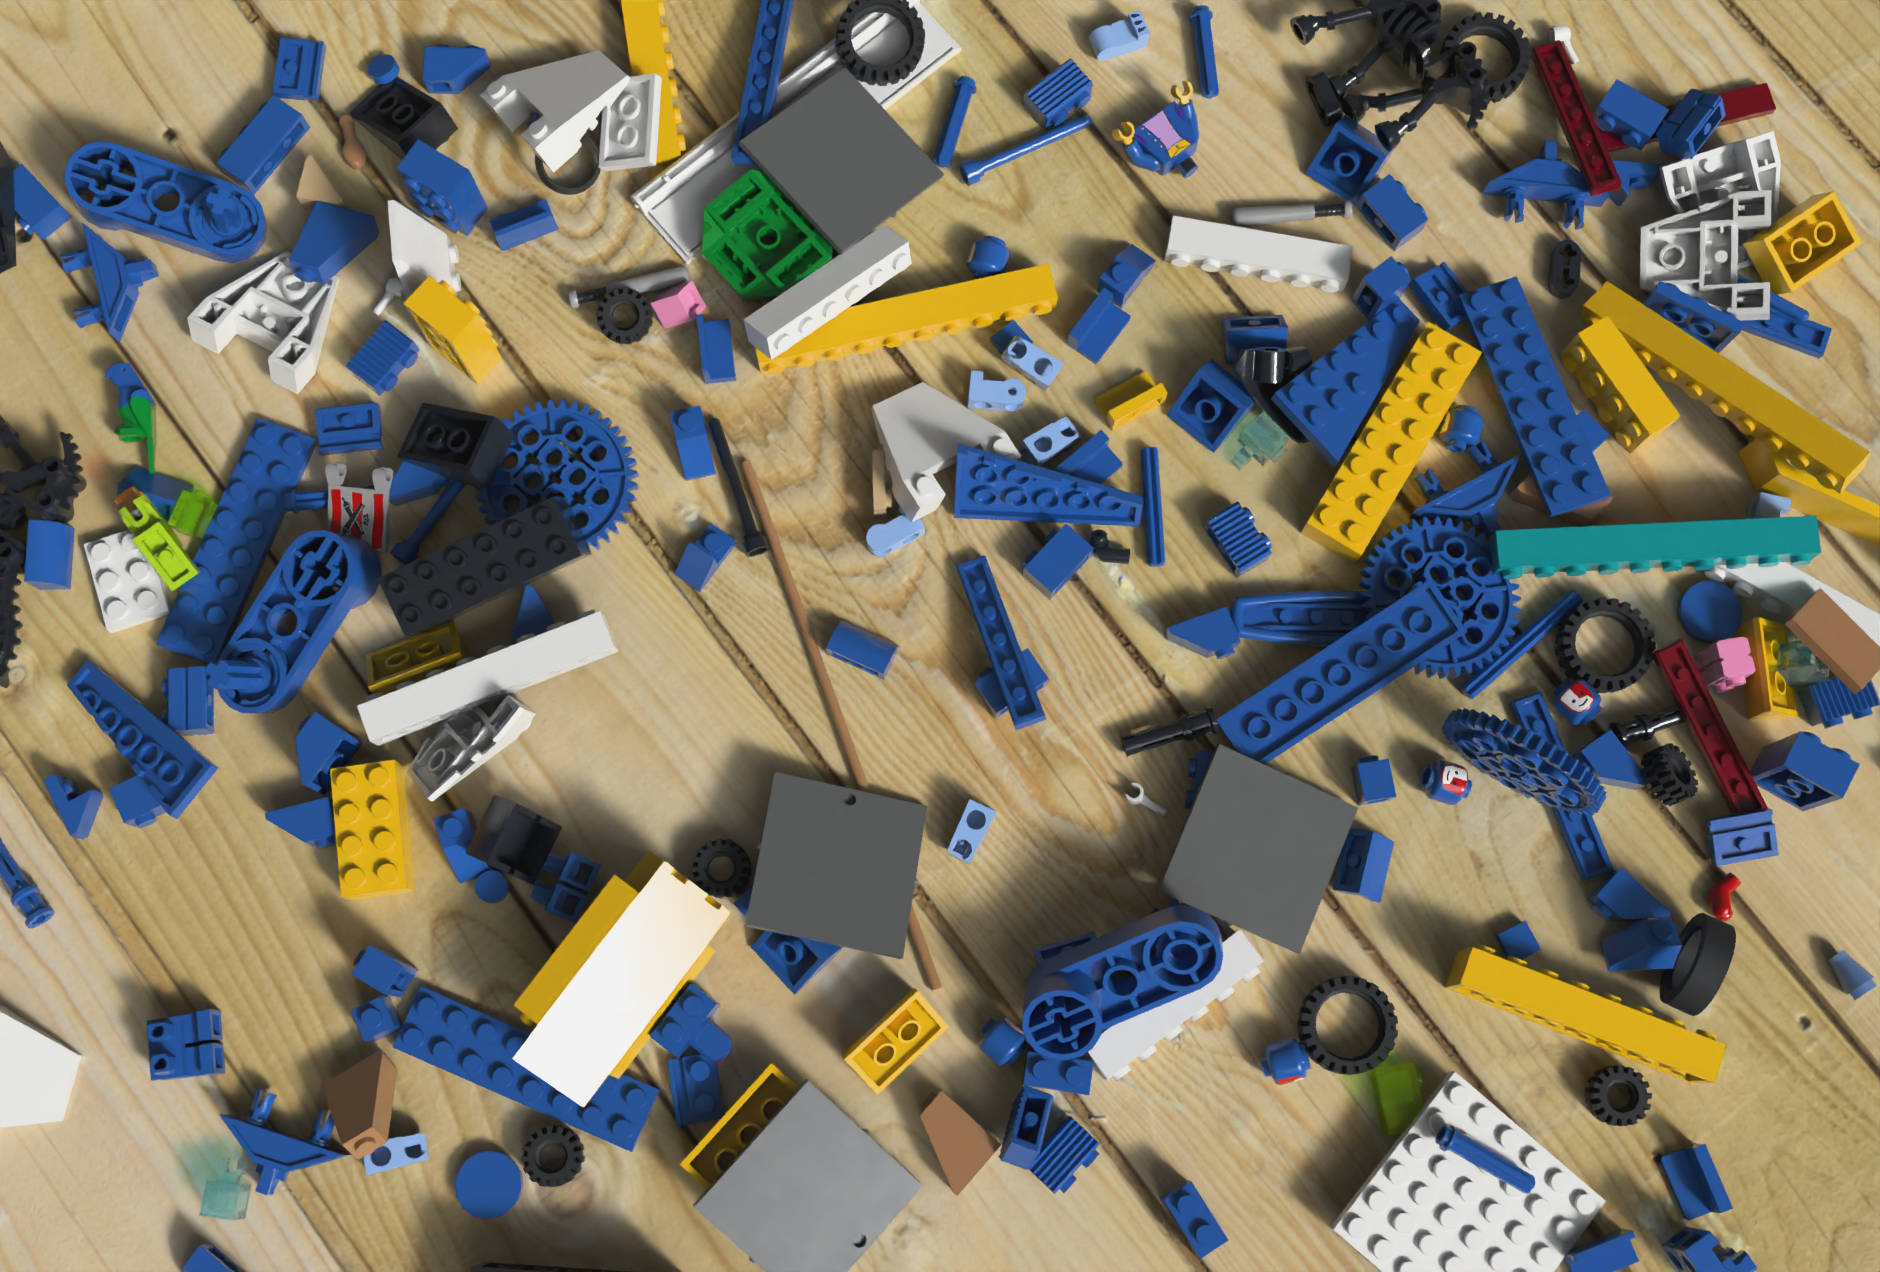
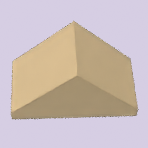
(316, 187)

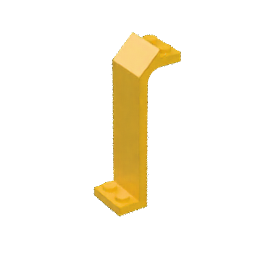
(1775, 476)

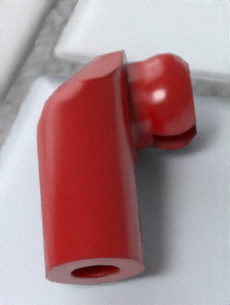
(1720, 899)

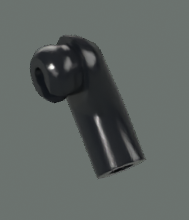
(1105, 551)

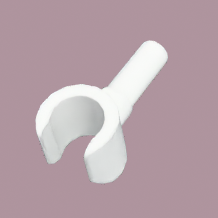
(1563, 34)
(393, 288)
(1144, 800)

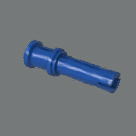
(26, 894)

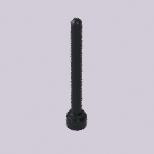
(754, 541)

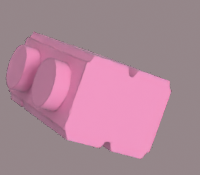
(1725, 664)

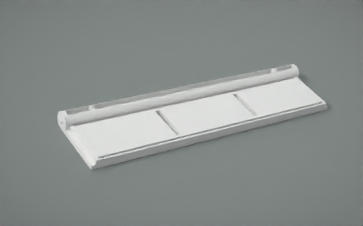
(679, 193)

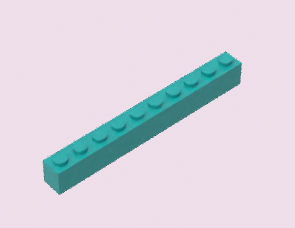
(1655, 546)

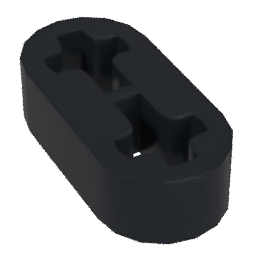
(1323, 98)
(1571, 269)

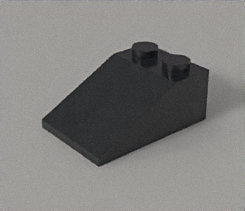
(402, 115)
(457, 444)

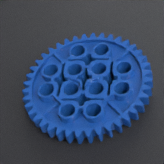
(554, 427)
(1428, 547)
(1524, 761)

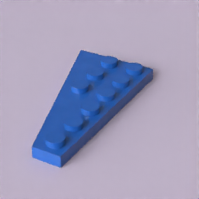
(1340, 387)
(1013, 490)

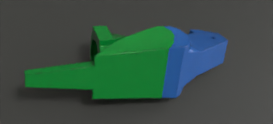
(134, 409)

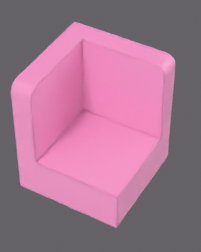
(678, 304)

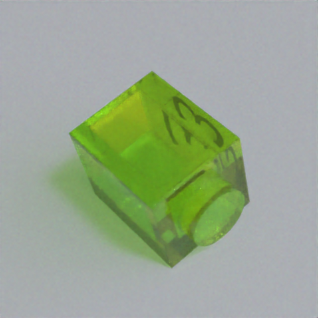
(193, 513)

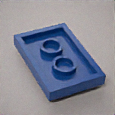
(1694, 316)

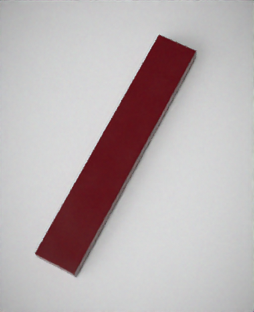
(1738, 106)
(1575, 118)
(1708, 728)

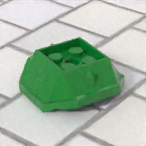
(738, 224)

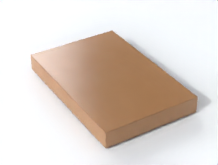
(1836, 640)

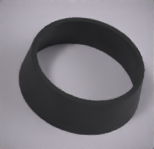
(564, 190)

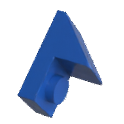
(1633, 174)
(704, 557)
(76, 812)

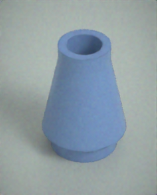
(1851, 975)

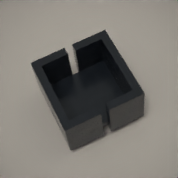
(513, 839)

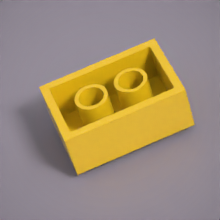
(1802, 243)

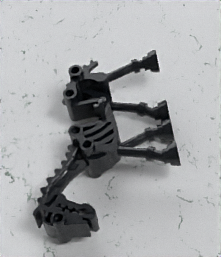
(1404, 35)
(53, 502)

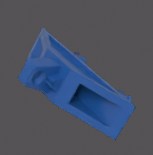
(1545, 180)
(115, 279)
(1472, 500)
(276, 1150)

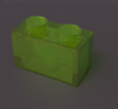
(1397, 1096)

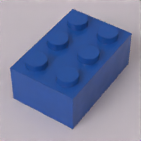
(442, 188)
(1804, 771)

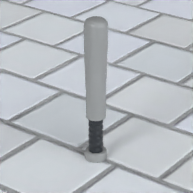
(1276, 214)
(642, 284)

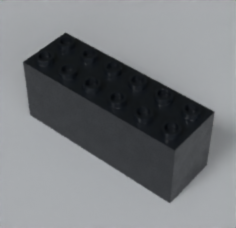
(484, 566)

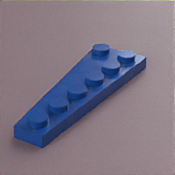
(156, 751)

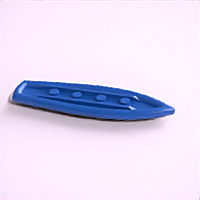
(1298, 617)

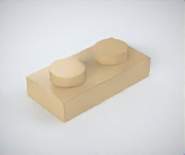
(881, 497)

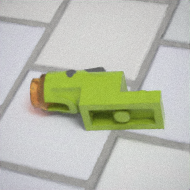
(155, 538)

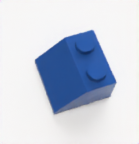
(1349, 160)
(1211, 405)
(320, 748)
(794, 958)

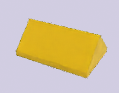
(414, 658)
(1766, 690)
(895, 1041)

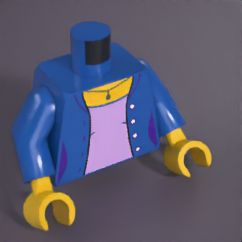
(1166, 138)

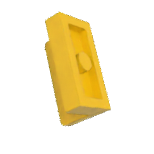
(1130, 400)

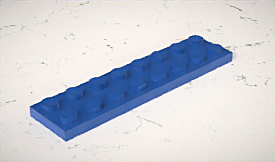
(1533, 397)
(237, 542)
(1342, 674)
(482, 1053)

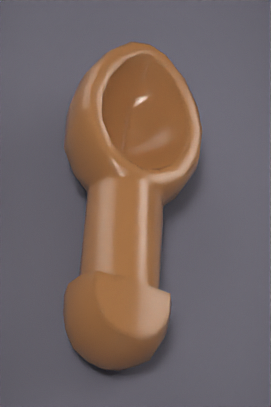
(352, 149)

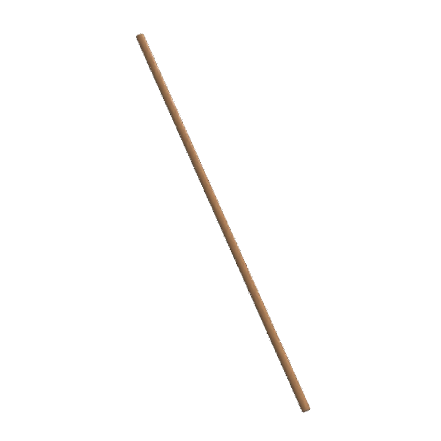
(827, 688)

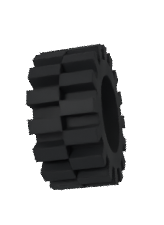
(611, 302)
(1669, 774)
(715, 849)
(1598, 1095)
(532, 1156)

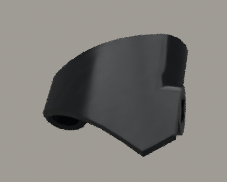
(1267, 371)

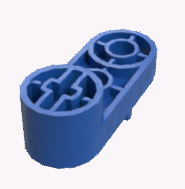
(133, 202)
(318, 581)
(1077, 997)

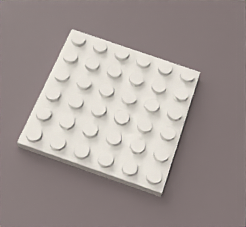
(1447, 1215)

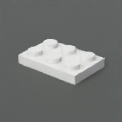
(632, 125)
(125, 582)

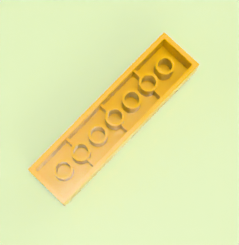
(1391, 443)
(1586, 1016)

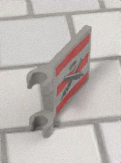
(360, 509)

